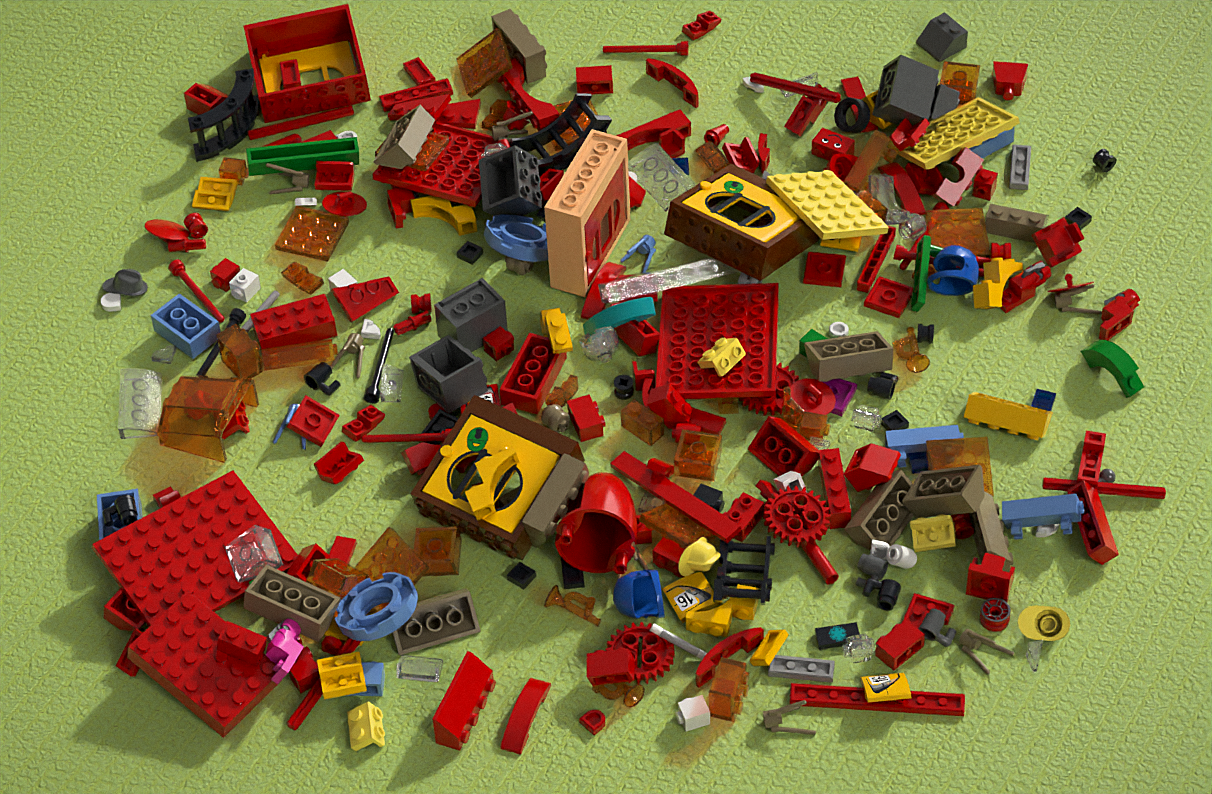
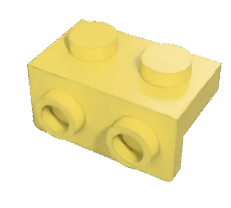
(722, 355)
(933, 533)
(365, 726)

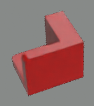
(672, 142)
(640, 375)

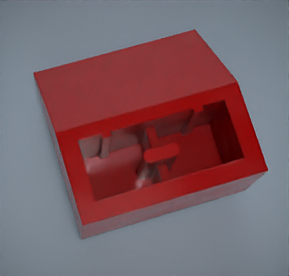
(203, 98)
(871, 466)

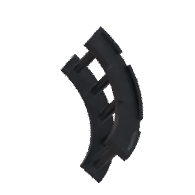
(239, 98)
(553, 131)
(723, 582)

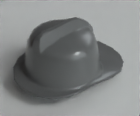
(126, 282)

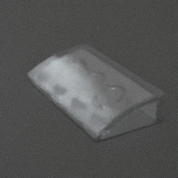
(660, 175)
(139, 403)

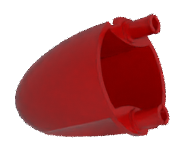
(599, 526)

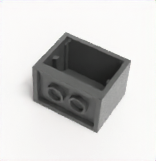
(905, 91)
(510, 182)
(471, 314)
(448, 373)

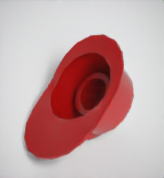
(513, 111)
(840, 165)

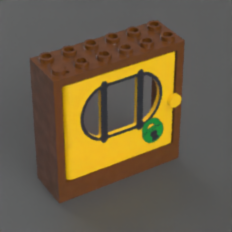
(734, 243)
(483, 432)

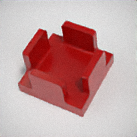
(1058, 241)
(989, 578)

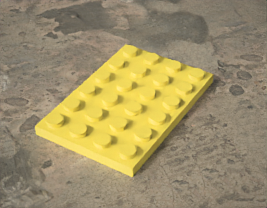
(958, 129)
(826, 205)

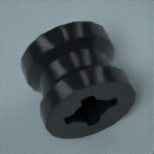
(1104, 160)
(925, 333)
(623, 387)

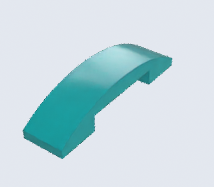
(620, 314)

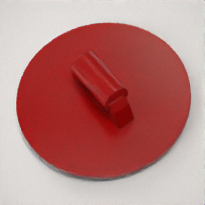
(344, 203)
(166, 230)
(1068, 277)
(813, 396)

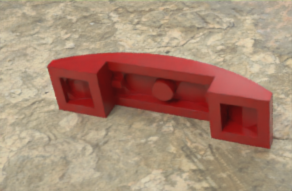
(659, 70)
(904, 188)
(593, 302)
(1091, 457)
(745, 640)
(523, 715)

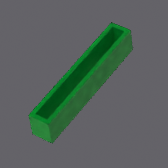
(301, 155)

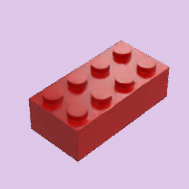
(294, 323)
(532, 374)

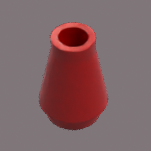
(716, 134)

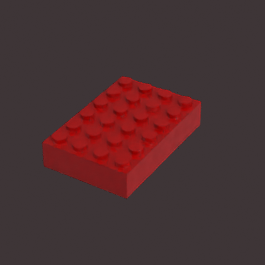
(184, 660)

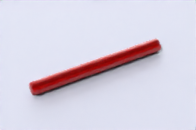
(795, 87)
(300, 122)
(1108, 488)
(316, 691)

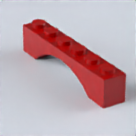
(512, 82)
(650, 131)
(419, 456)

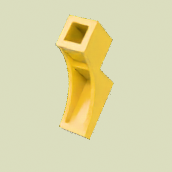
(460, 217)
(996, 273)
(556, 329)
(491, 470)
(718, 620)

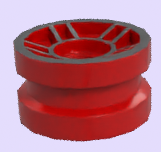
(994, 607)

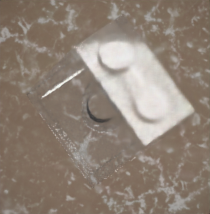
(252, 552)

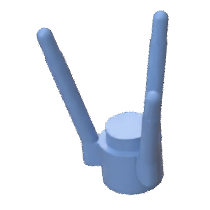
(644, 246)
(291, 411)

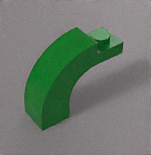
(1117, 362)

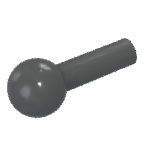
(1107, 476)

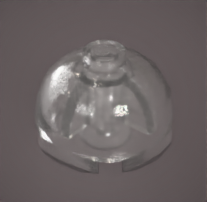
(600, 345)

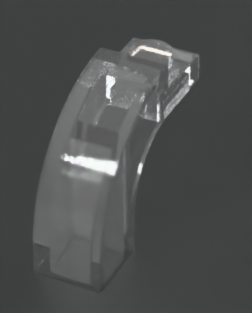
(883, 190)

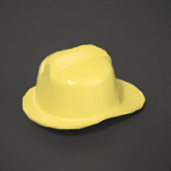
(698, 557)
(1044, 623)

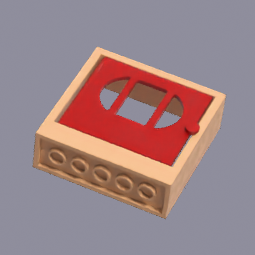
(588, 212)

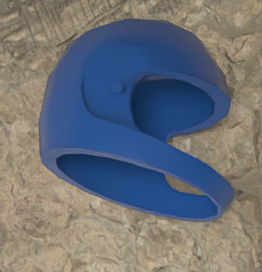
(954, 280)
(639, 595)

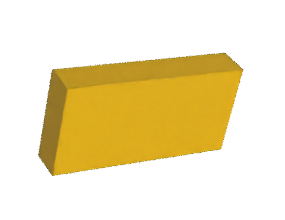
(769, 647)

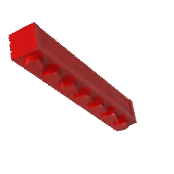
(876, 260)

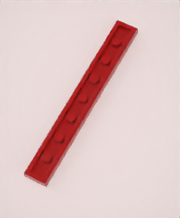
(676, 497)
(854, 698)

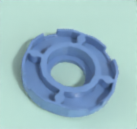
(517, 237)
(364, 596)

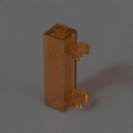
(866, 161)
(299, 354)

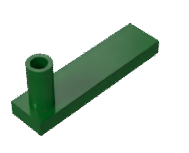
(923, 252)

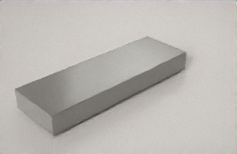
(1020, 167)
(802, 668)

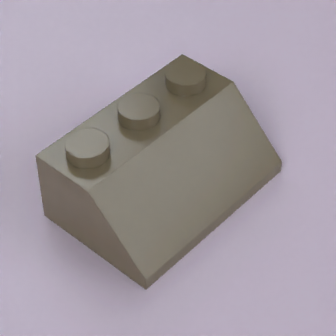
(1014, 222)

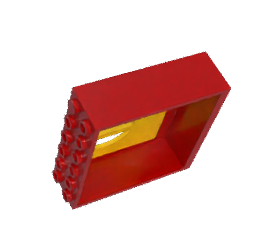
(317, 42)

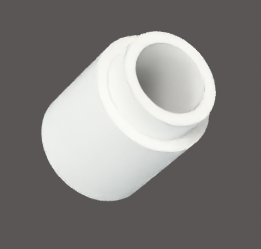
(901, 556)

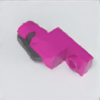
(283, 647)

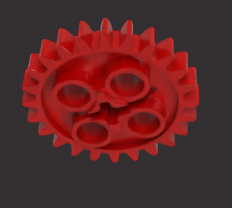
(784, 378)
(796, 516)
(659, 654)

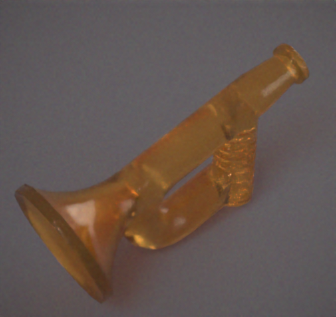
(915, 361)
(788, 404)
(555, 599)
(632, 694)

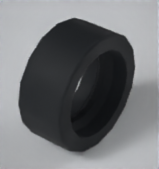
(863, 117)

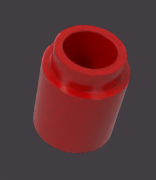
(676, 431)

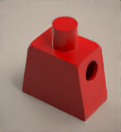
(1009, 78)

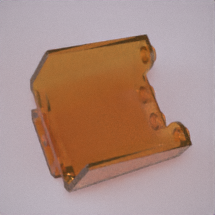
(200, 411)

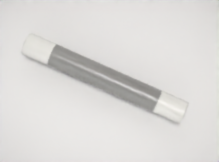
(677, 641)

